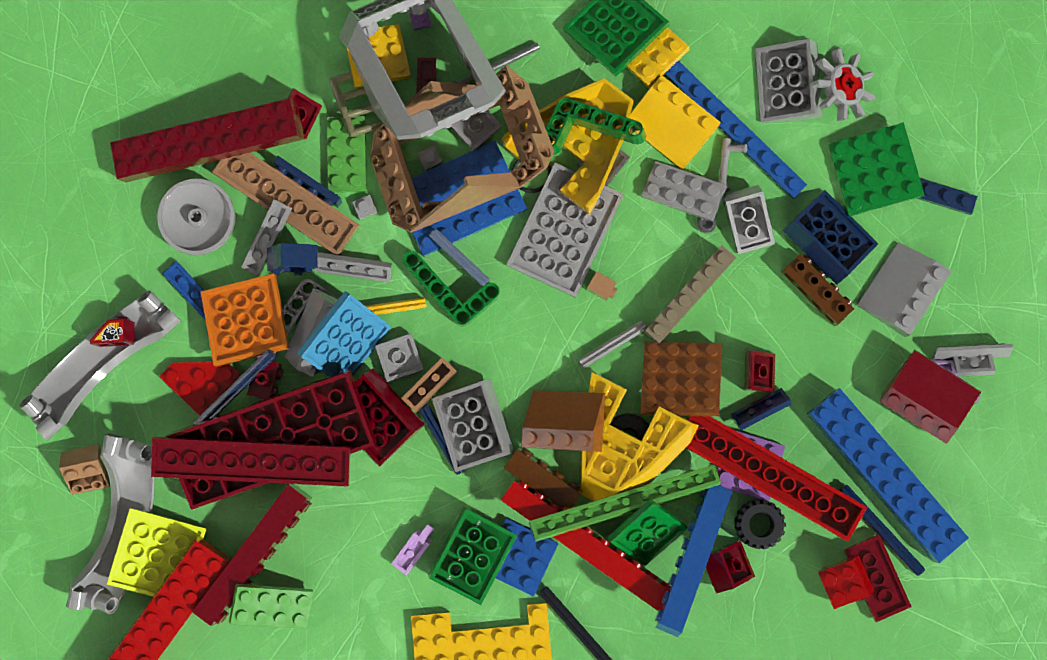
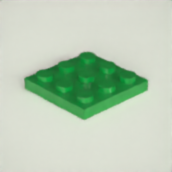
(647, 532)

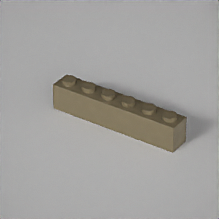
(689, 294)

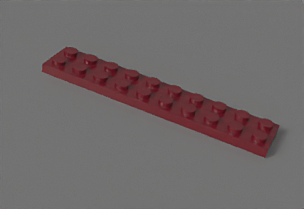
(250, 461)

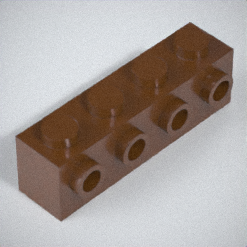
(818, 289)
(543, 479)

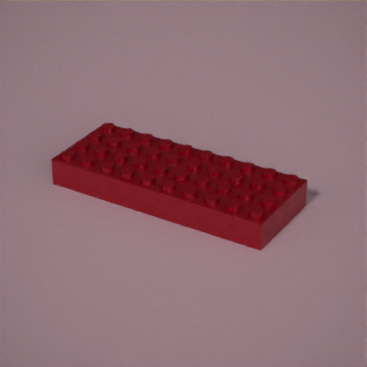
(311, 414)

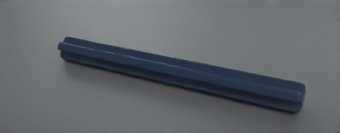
(238, 386)
(886, 534)

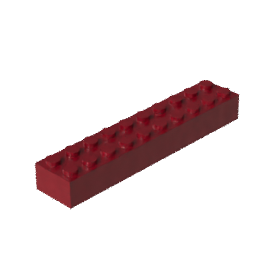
(207, 140)

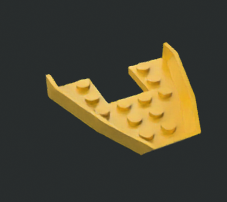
(591, 147)
(625, 460)

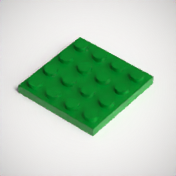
(616, 30)
(876, 169)

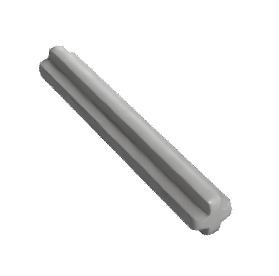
(612, 344)

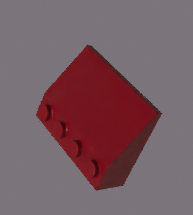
(930, 396)
(388, 415)

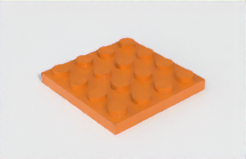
(244, 319)

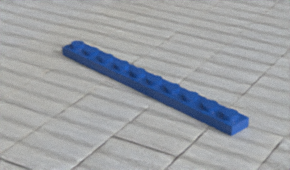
(736, 130)

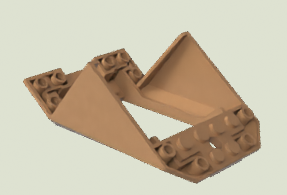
(531, 144)

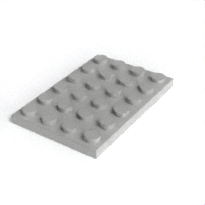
(562, 237)

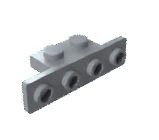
(973, 359)

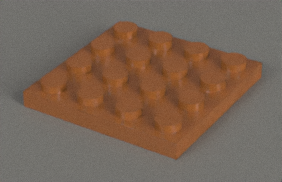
(682, 378)

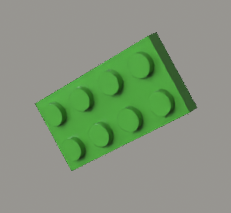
(346, 156)
(271, 606)

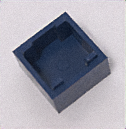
(292, 258)

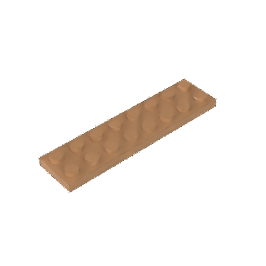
(308, 213)

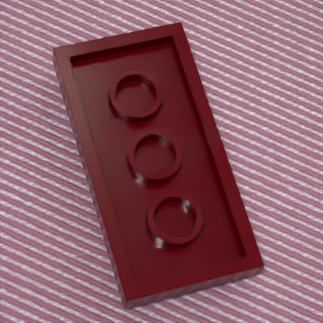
(888, 592)

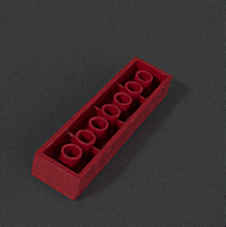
(253, 553)

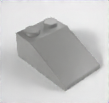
(748, 219)

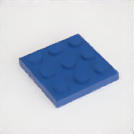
(526, 559)

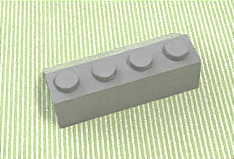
(314, 312)

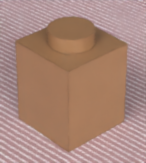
(602, 286)

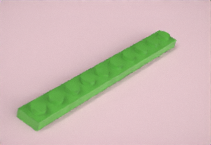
(624, 503)

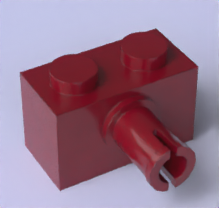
(265, 383)

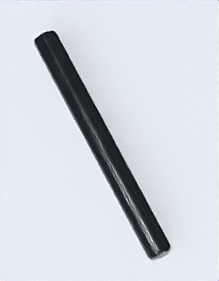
(573, 624)

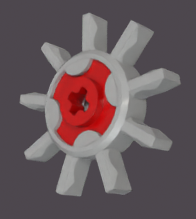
(843, 85)

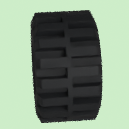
(776, 524)

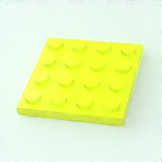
(150, 550)

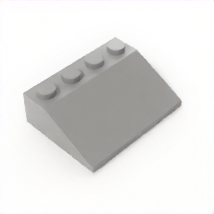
(786, 80)
(904, 289)
(473, 425)

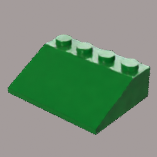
(472, 556)

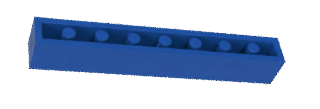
(693, 560)

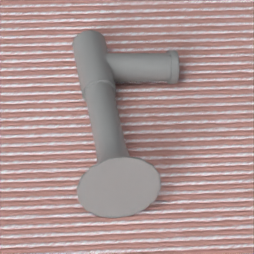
(725, 152)

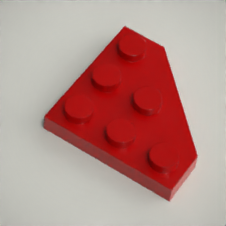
(199, 382)

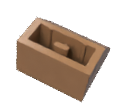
(84, 469)

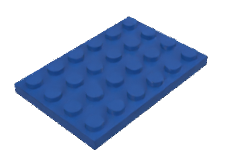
(449, 177)

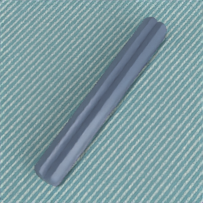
(459, 257)

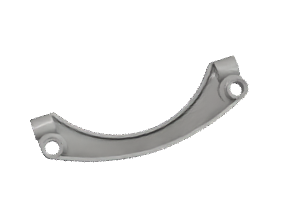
(72, 379)
(131, 487)

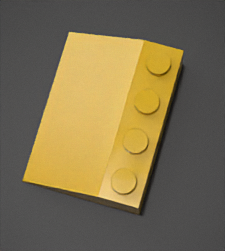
(674, 122)

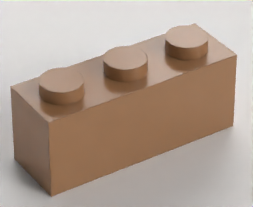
(429, 385)

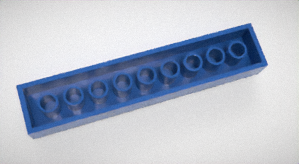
(887, 476)

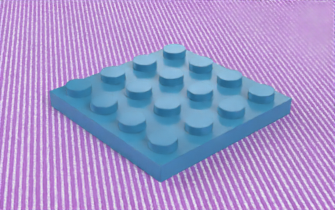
(344, 337)

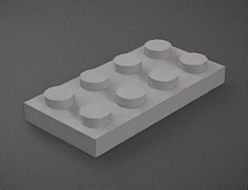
(684, 191)

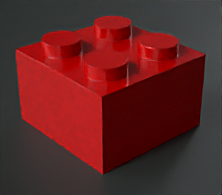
(846, 582)

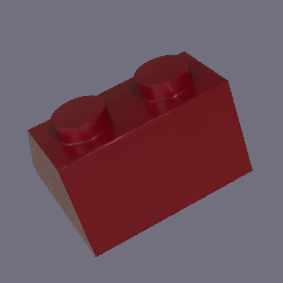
(729, 567)

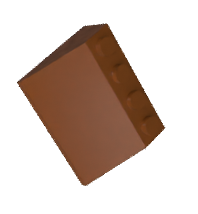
(564, 421)

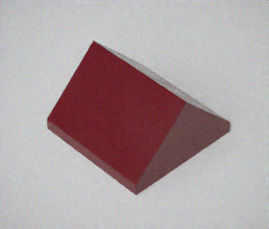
(307, 109)
(759, 371)

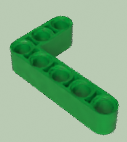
(590, 122)
(446, 293)

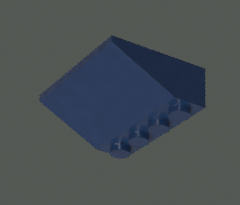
(830, 237)

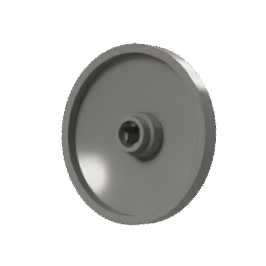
(196, 217)

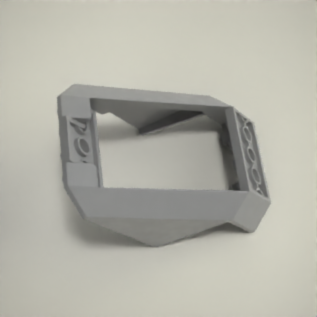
(379, 88)

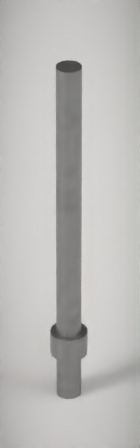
(506, 61)

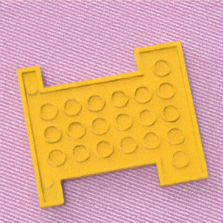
(436, 640)

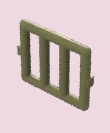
(347, 115)

